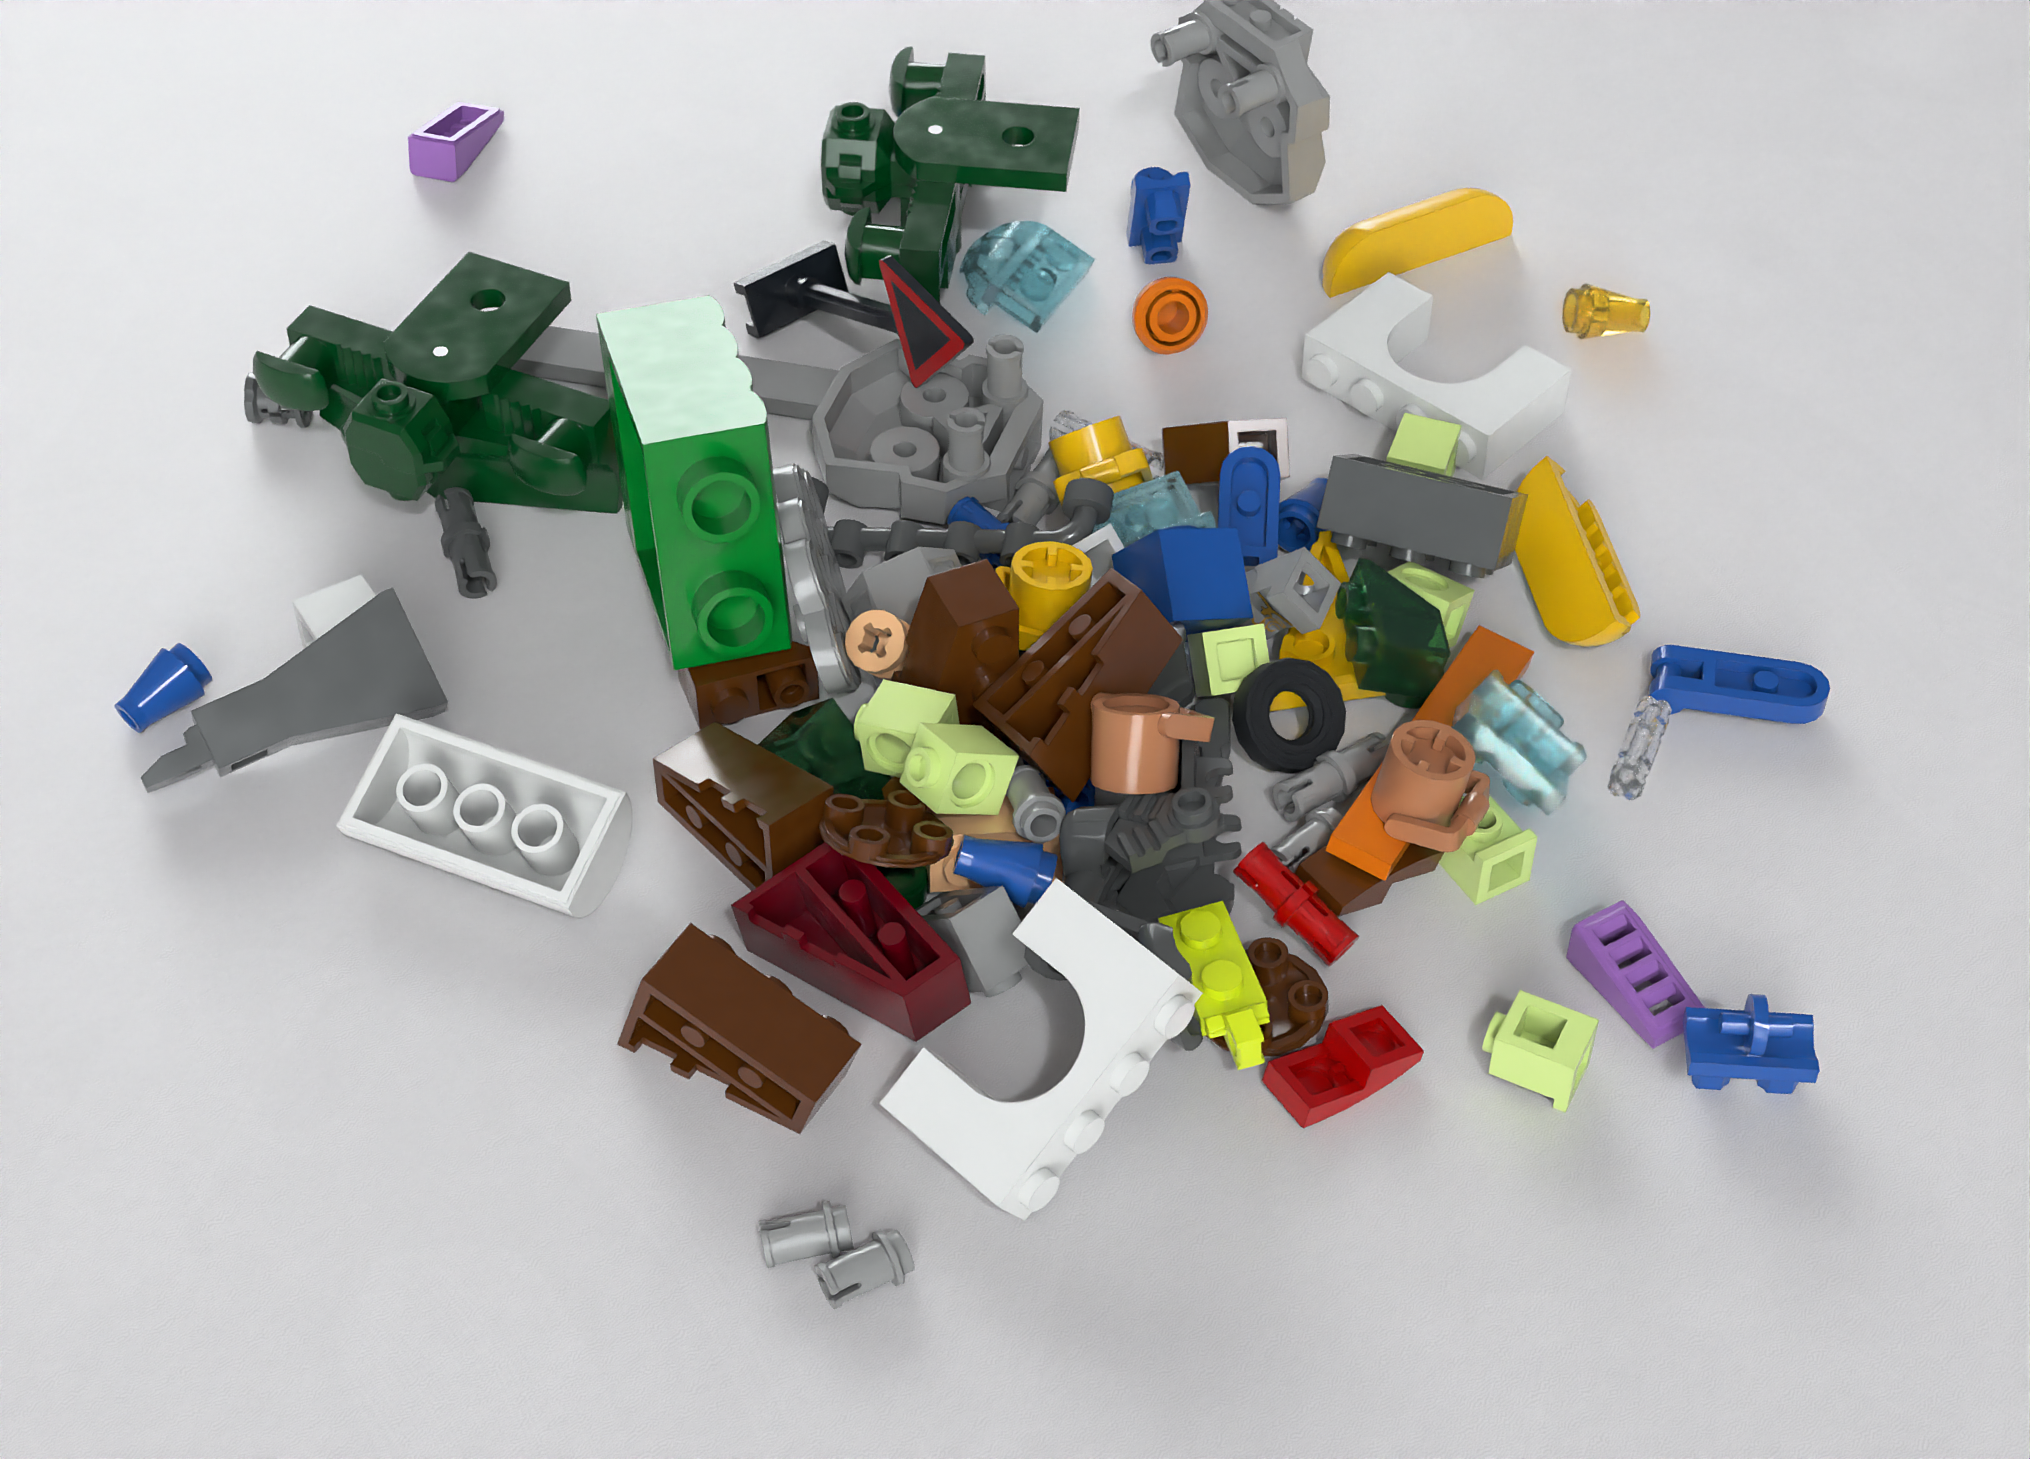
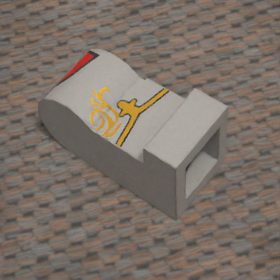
(1282, 601)

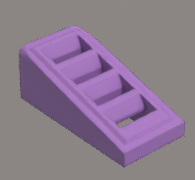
(452, 140)
(1620, 935)

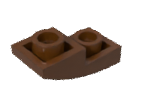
(1351, 889)

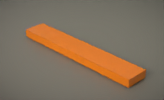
(1361, 833)

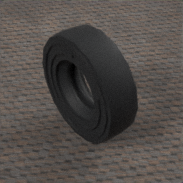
(1253, 722)

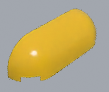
(1414, 237)
(1571, 563)

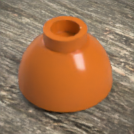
(1169, 315)

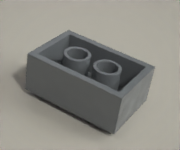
(1421, 514)

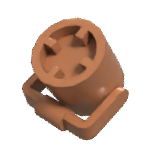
(1139, 741)
(1423, 785)

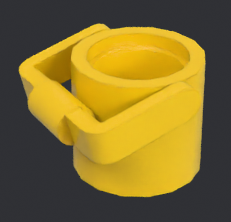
(1101, 454)
(1045, 584)

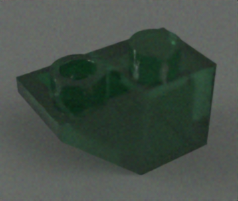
(1390, 633)
(825, 745)

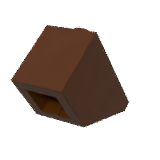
(1201, 448)
(750, 685)

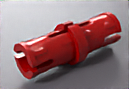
(1295, 904)

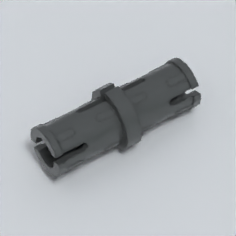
(465, 543)

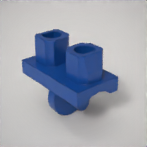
(1158, 213)
(1749, 1045)

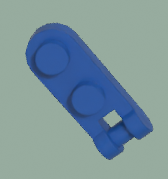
(1251, 502)
(1737, 684)

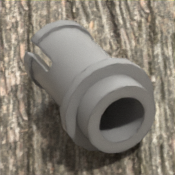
(1036, 811)
(1309, 837)
(806, 1235)
(865, 1268)

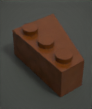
(962, 636)
(1102, 644)
(741, 802)
(739, 1029)

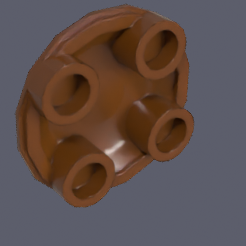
(885, 831)
(1293, 994)

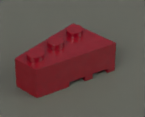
(855, 940)

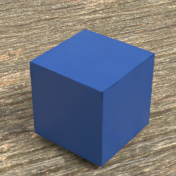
(1190, 576)

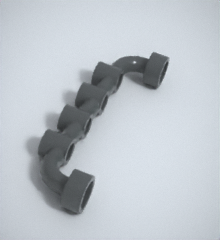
(1084, 502)

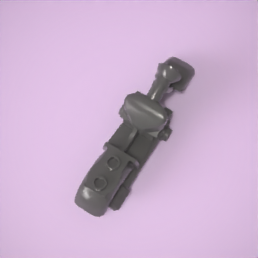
(1161, 847)

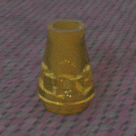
(1601, 312)

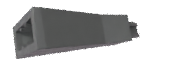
(332, 688)

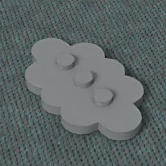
(814, 578)

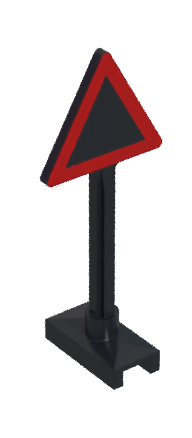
(817, 282)

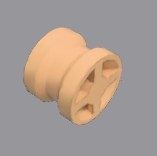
(890, 650)

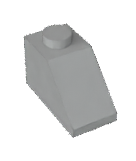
(980, 930)

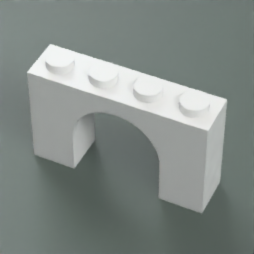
(1357, 359)
(1025, 1146)

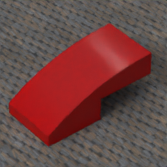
(1349, 1065)

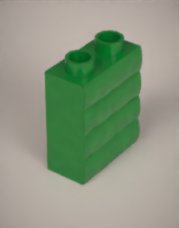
(696, 480)

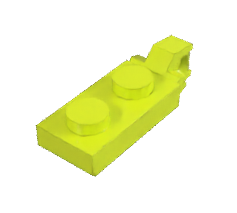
(1221, 970)

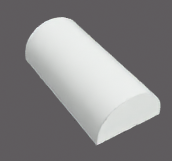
(491, 817)

